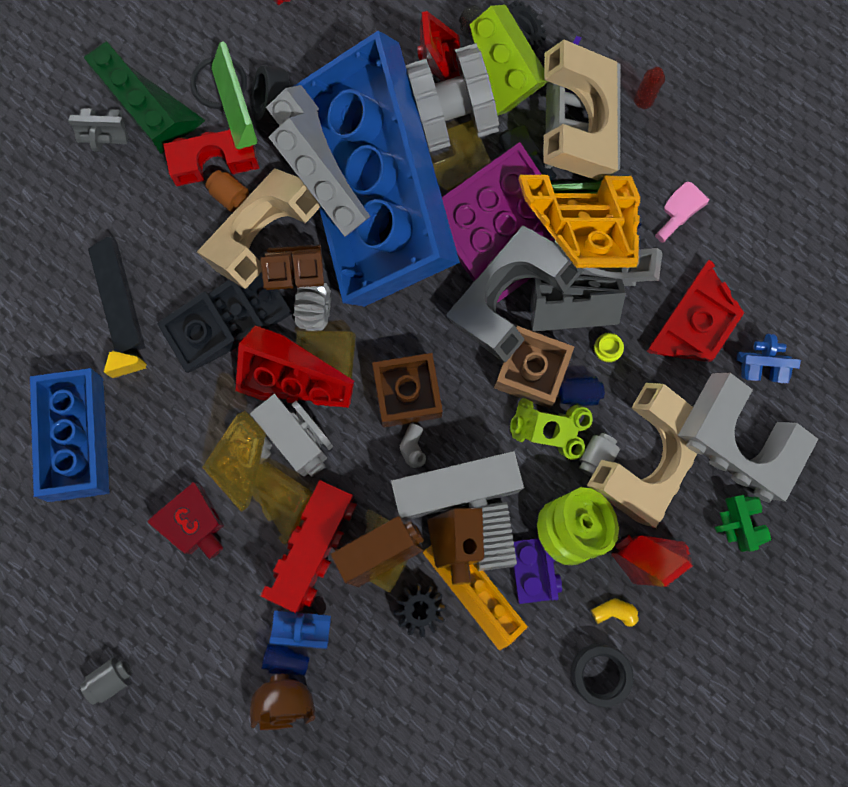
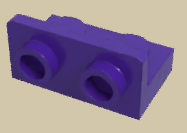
(535, 573)

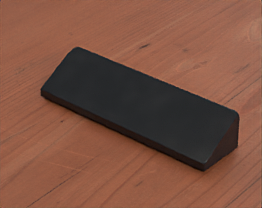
(116, 296)

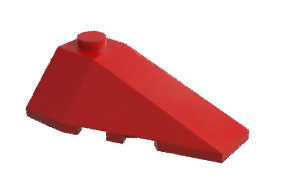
(438, 47)

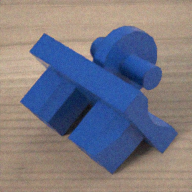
(780, 365)
(300, 630)

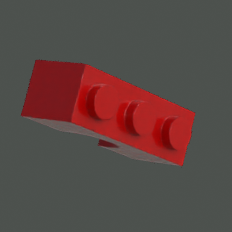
(188, 156)

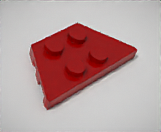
(699, 320)

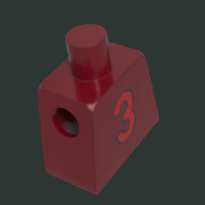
(190, 522)

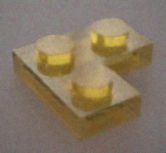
(468, 157)

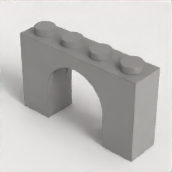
(712, 433)

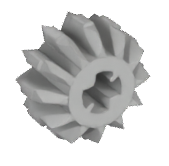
(312, 307)

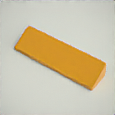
(485, 604)

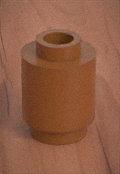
(226, 190)

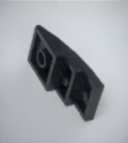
(220, 320)

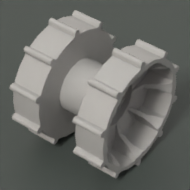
(454, 97)

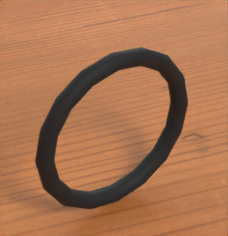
(201, 65)

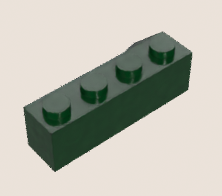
(150, 107)

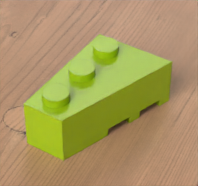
(508, 58)

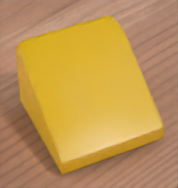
(122, 364)

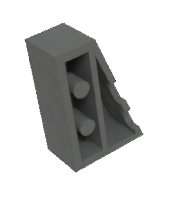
(585, 304)

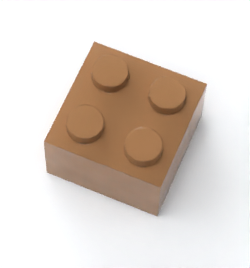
(535, 368)

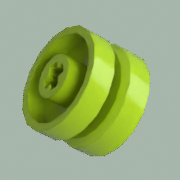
(578, 526)

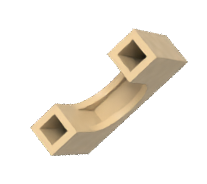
(595, 83)
(274, 198)
(649, 497)

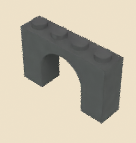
(522, 257)

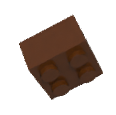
(407, 390)

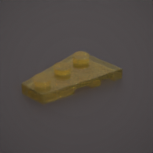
(237, 459)

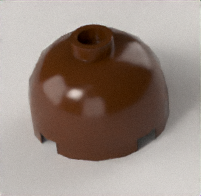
(281, 703)

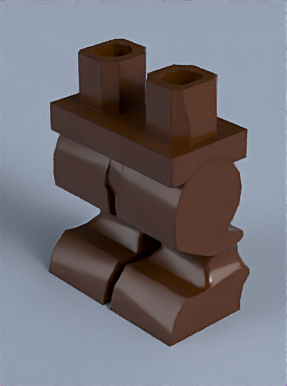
(285, 263)

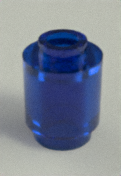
(581, 391)

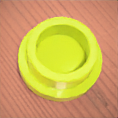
(608, 347)

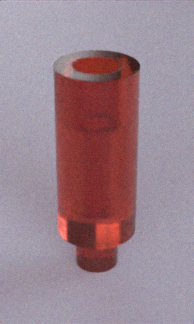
(649, 88)

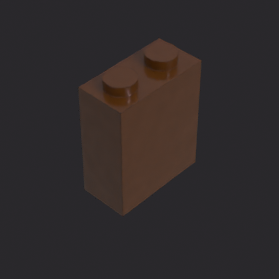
(378, 551)

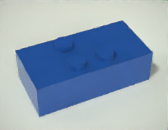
(68, 435)

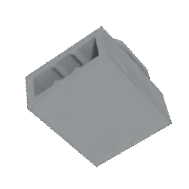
(293, 435)

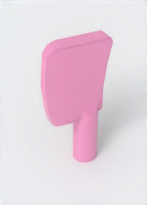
(681, 207)

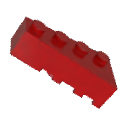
(310, 548)

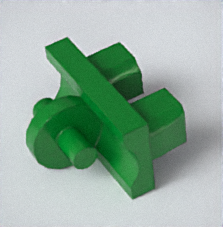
(738, 523)

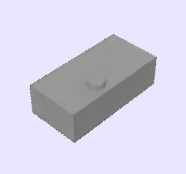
(457, 486)

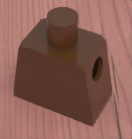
(457, 541)

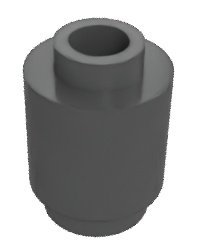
(106, 681)

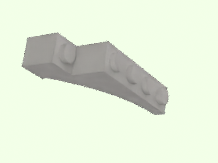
(307, 152)

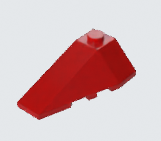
(278, 366)
(652, 559)

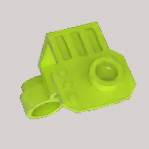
(530, 423)

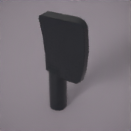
(521, 135)

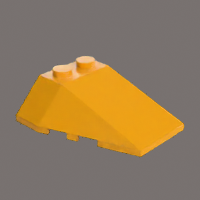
(589, 227)

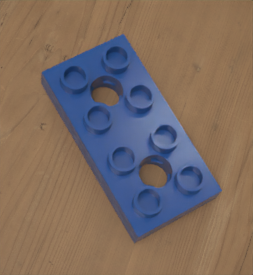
(386, 169)

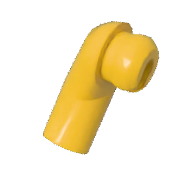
(617, 609)

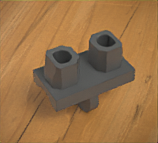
(99, 129)

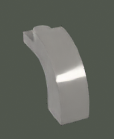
(647, 269)

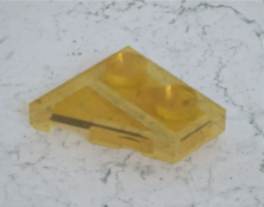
(280, 499)

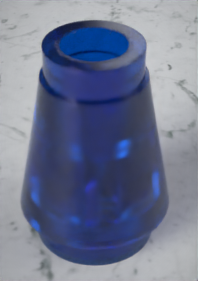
(284, 660)

